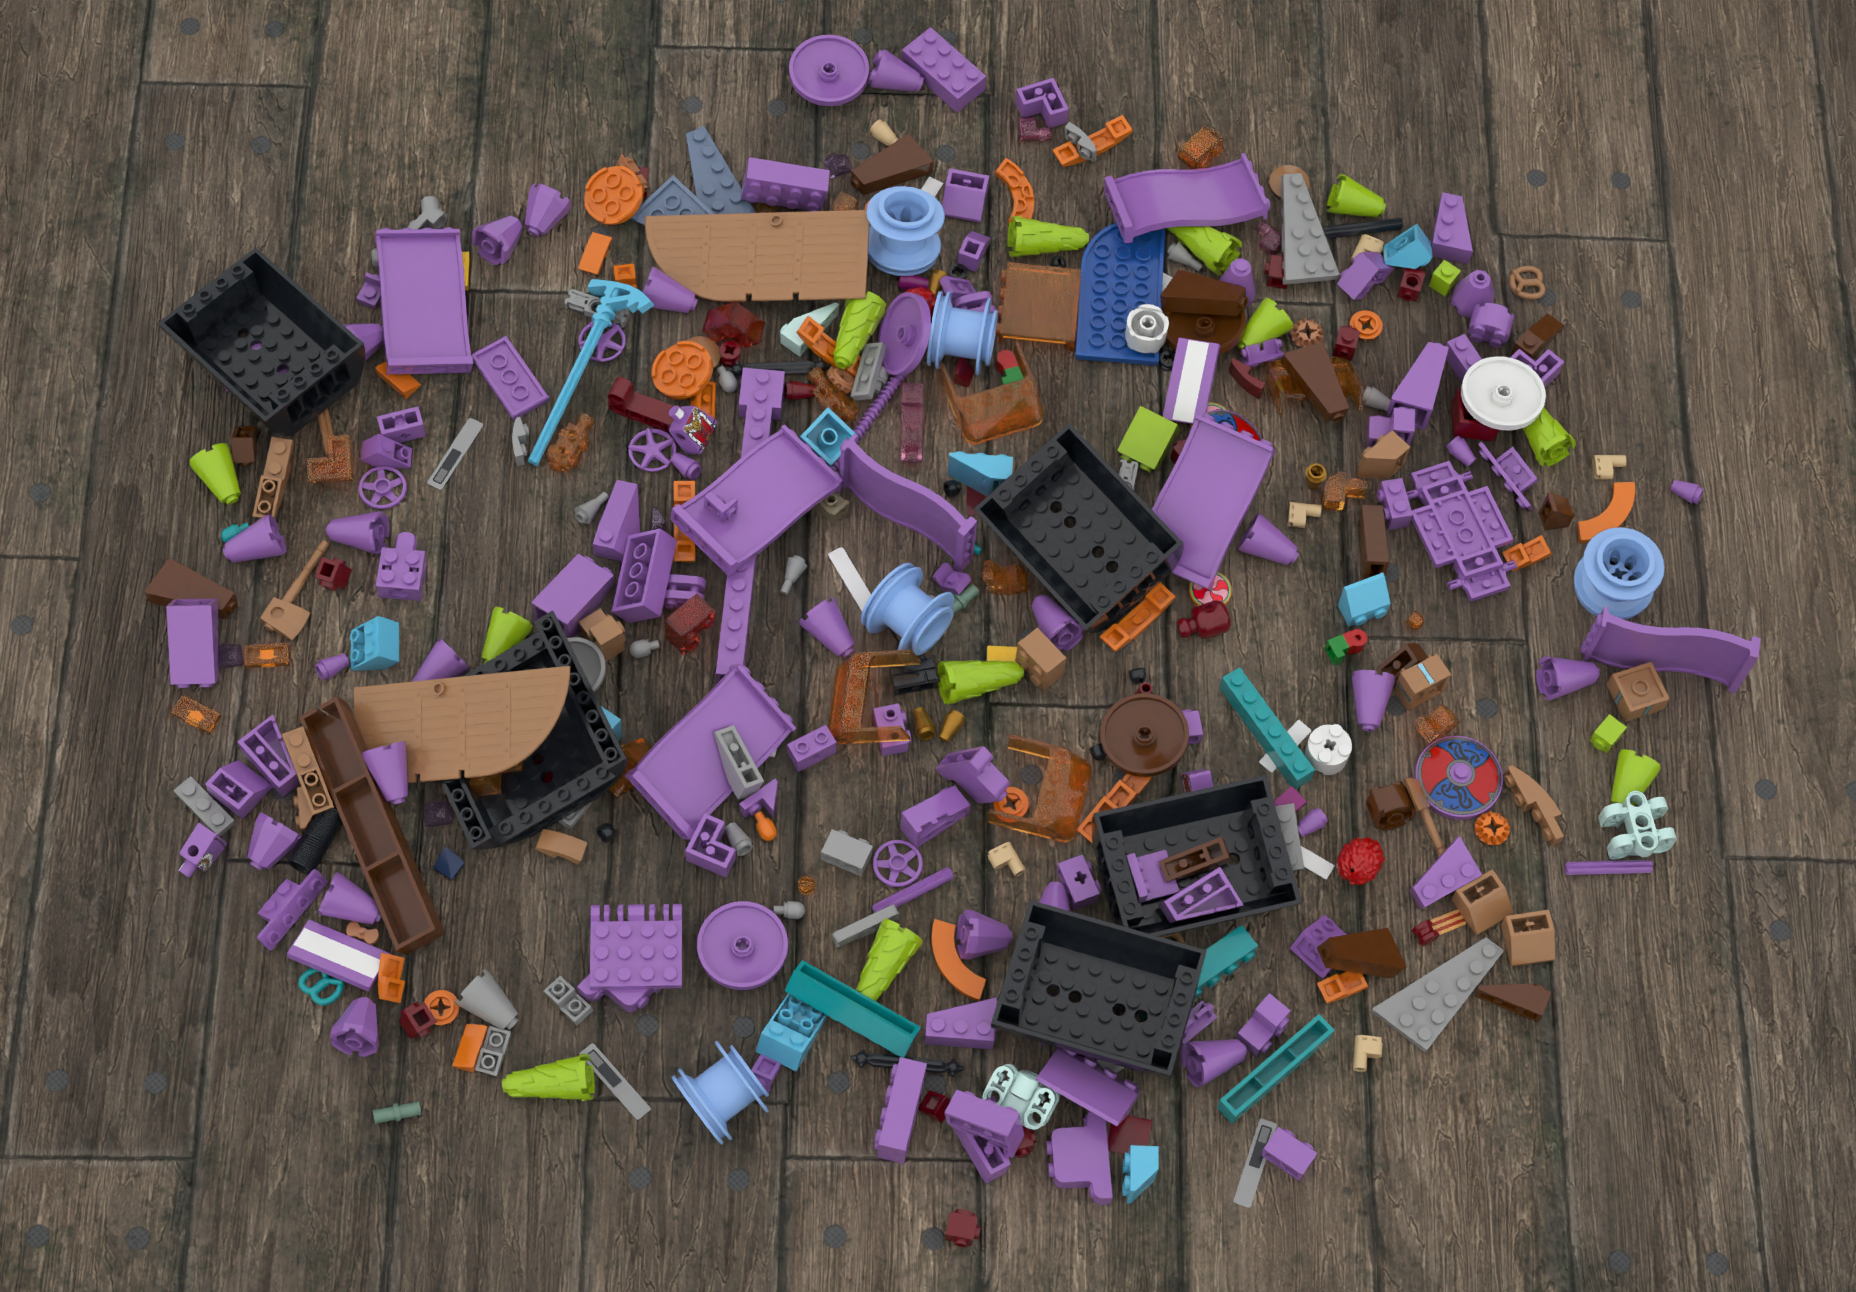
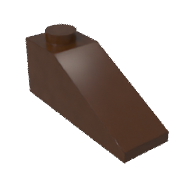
(1538, 336)
(1196, 860)
(1521, 999)

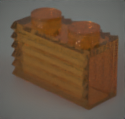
(1201, 148)

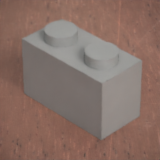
(846, 852)

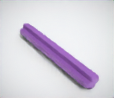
(1608, 867)
(915, 890)

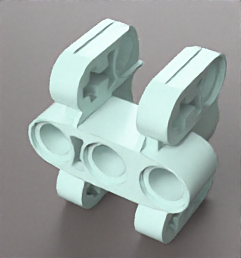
(1647, 811)
(1022, 1094)

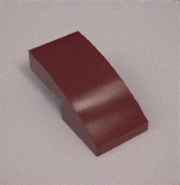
(1242, 376)

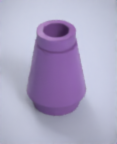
(1461, 451)
(687, 467)
(1688, 491)
(331, 666)
(1312, 822)

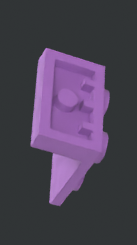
(1148, 876)
(1311, 938)

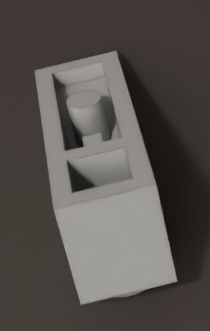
(737, 763)

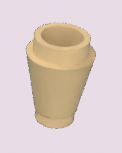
(883, 133)

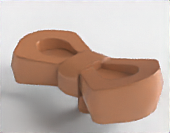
(368, 936)

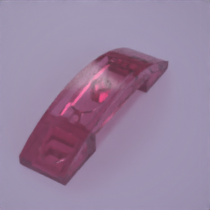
(911, 422)

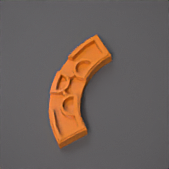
(1019, 188)
(1613, 516)
(951, 965)

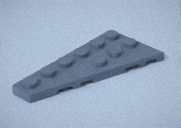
(712, 177)
(671, 199)

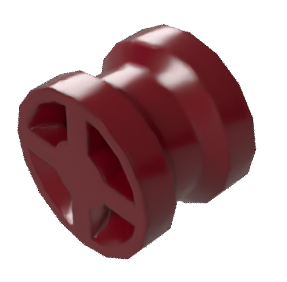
(728, 359)
(1425, 933)

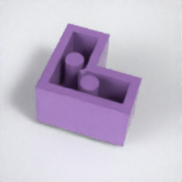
(1044, 99)
(1366, 270)
(1546, 366)
(1401, 422)
(706, 848)
(1267, 1021)

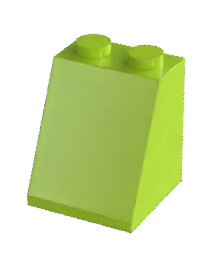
(1148, 439)

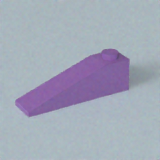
(618, 521)

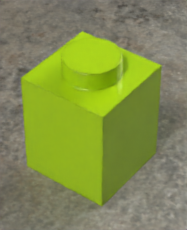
(1444, 278)
(1607, 734)

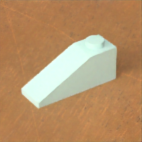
(788, 334)

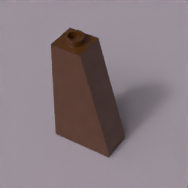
(892, 166)
(1202, 295)
(1317, 379)
(1372, 541)
(180, 582)
(1363, 953)

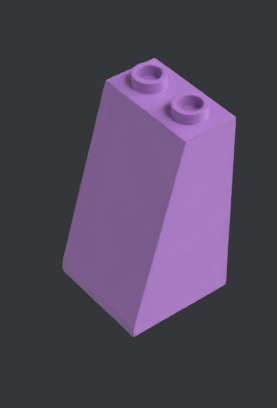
(1421, 384)
(574, 593)
(193, 641)

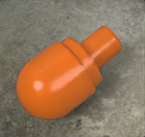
(765, 827)

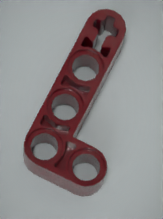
(638, 407)

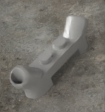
(431, 217)

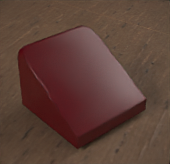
(963, 373)
(934, 1106)

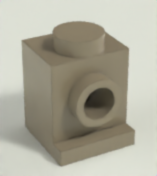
(835, 510)

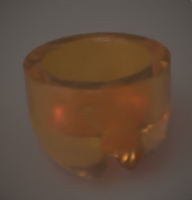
(1415, 621)
(805, 888)

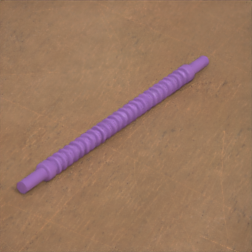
(876, 408)

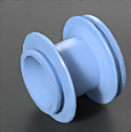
(904, 230)
(961, 332)
(1608, 585)
(908, 610)
(721, 1091)

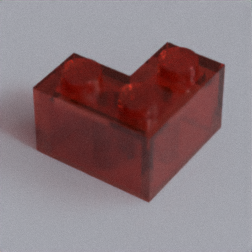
(735, 323)
(687, 622)

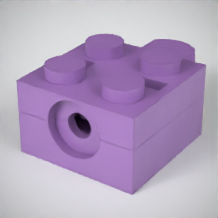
(402, 570)

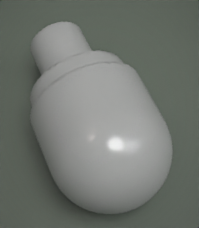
(727, 380)
(882, 380)
(643, 648)
(790, 910)

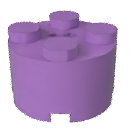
(1490, 324)

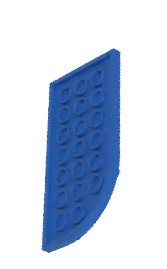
(1112, 284)

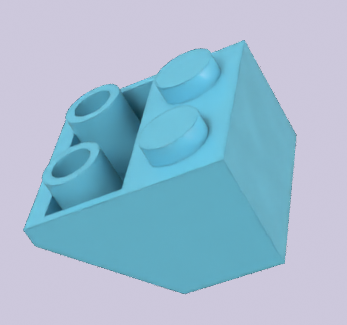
(375, 645)
(1141, 1168)

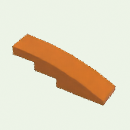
(1121, 795)

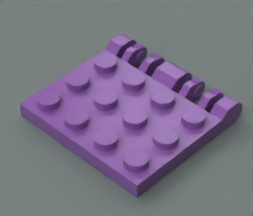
(636, 950)

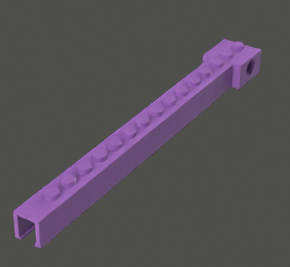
(760, 403)

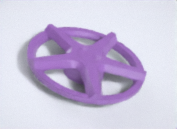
(604, 342)
(652, 449)
(382, 487)
(897, 864)

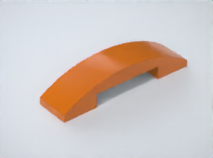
(1103, 140)
(822, 344)
(684, 546)
(1139, 618)

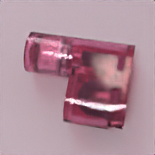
(1029, 132)
(1273, 238)

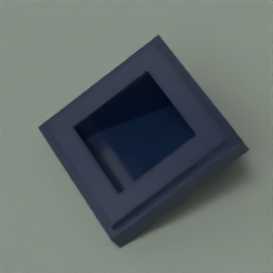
(448, 864)

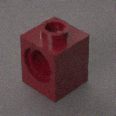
(1411, 277)

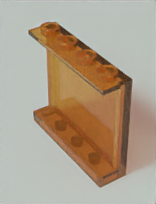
(1039, 303)

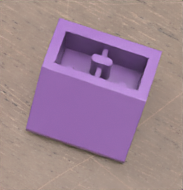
(965, 195)
(237, 788)

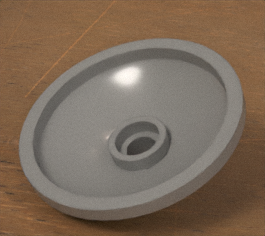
(590, 659)

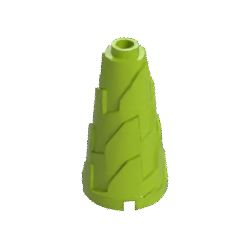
(1040, 237)
(1209, 245)
(856, 327)
(1548, 439)
(971, 678)
(887, 958)
(561, 1079)

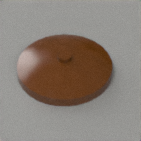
(1206, 327)
(1144, 735)

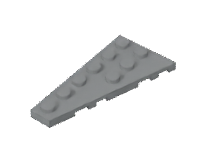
(1303, 240)
(1432, 1001)

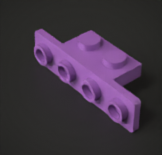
(1514, 470)
(287, 906)

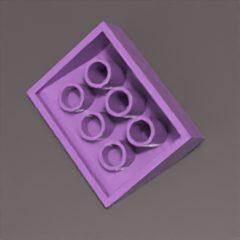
(1089, 1085)

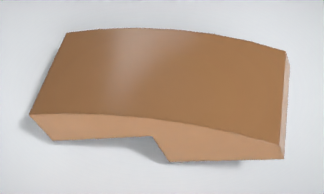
(562, 845)

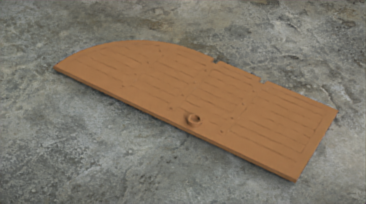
(764, 254)
(463, 721)

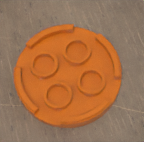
(613, 195)
(682, 370)

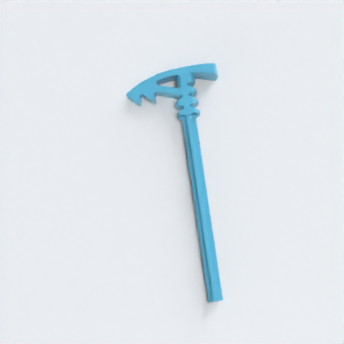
(614, 297)

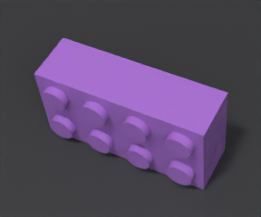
(944, 69)
(785, 184)
(644, 576)
(902, 1104)

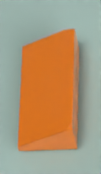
(402, 383)
(706, 399)
(470, 1047)

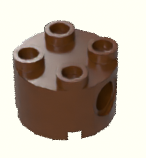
(1390, 806)

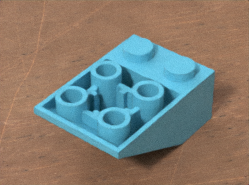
(980, 470)
(790, 1032)

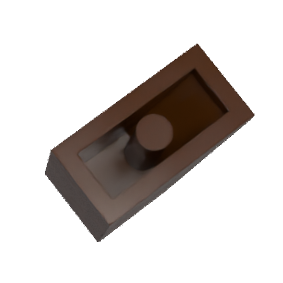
(244, 444)
(1556, 512)
(1405, 658)

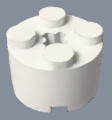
(1146, 329)
(1328, 749)

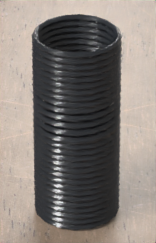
(319, 835)

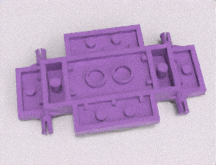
(1461, 529)

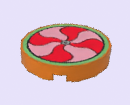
(1220, 591)

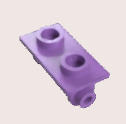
(1254, 356)
(1199, 1018)

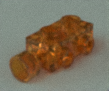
(827, 397)
(570, 445)

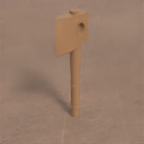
(282, 614)
(1421, 804)

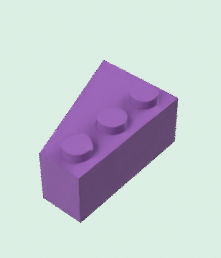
(1451, 231)
(269, 755)
(933, 815)
(1449, 872)
(1201, 898)
(962, 1026)
(986, 1119)
(988, 1161)

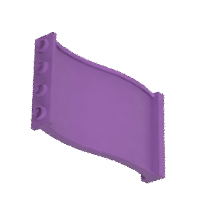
(1185, 198)
(423, 301)
(773, 490)
(1211, 494)
(907, 504)
(1680, 649)
(684, 769)

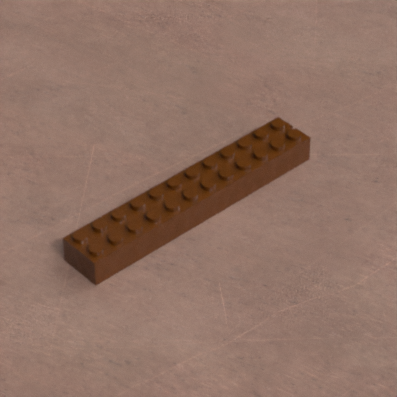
(372, 827)

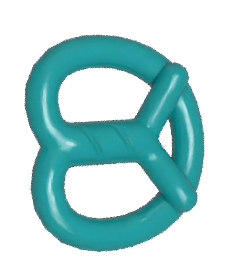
(319, 986)

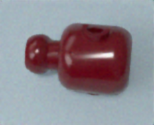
(1206, 620)

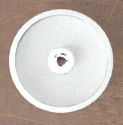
(1503, 393)

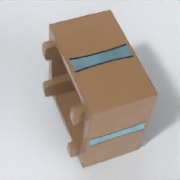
(1422, 682)
(1638, 691)

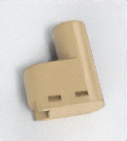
(1368, 244)
(1604, 465)
(1298, 511)
(1006, 855)
(1365, 1047)

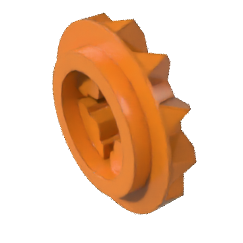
(1363, 317)
(1016, 795)
(1486, 835)
(448, 999)

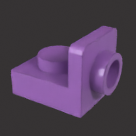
(370, 291)
(719, 508)
(951, 580)
(766, 1071)

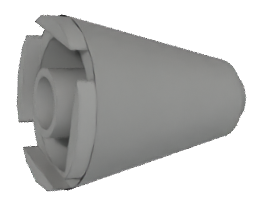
(488, 1001)

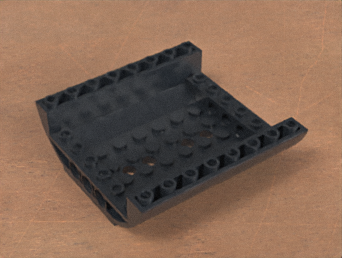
(577, 752)

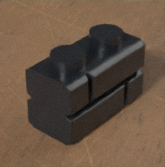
(913, 677)

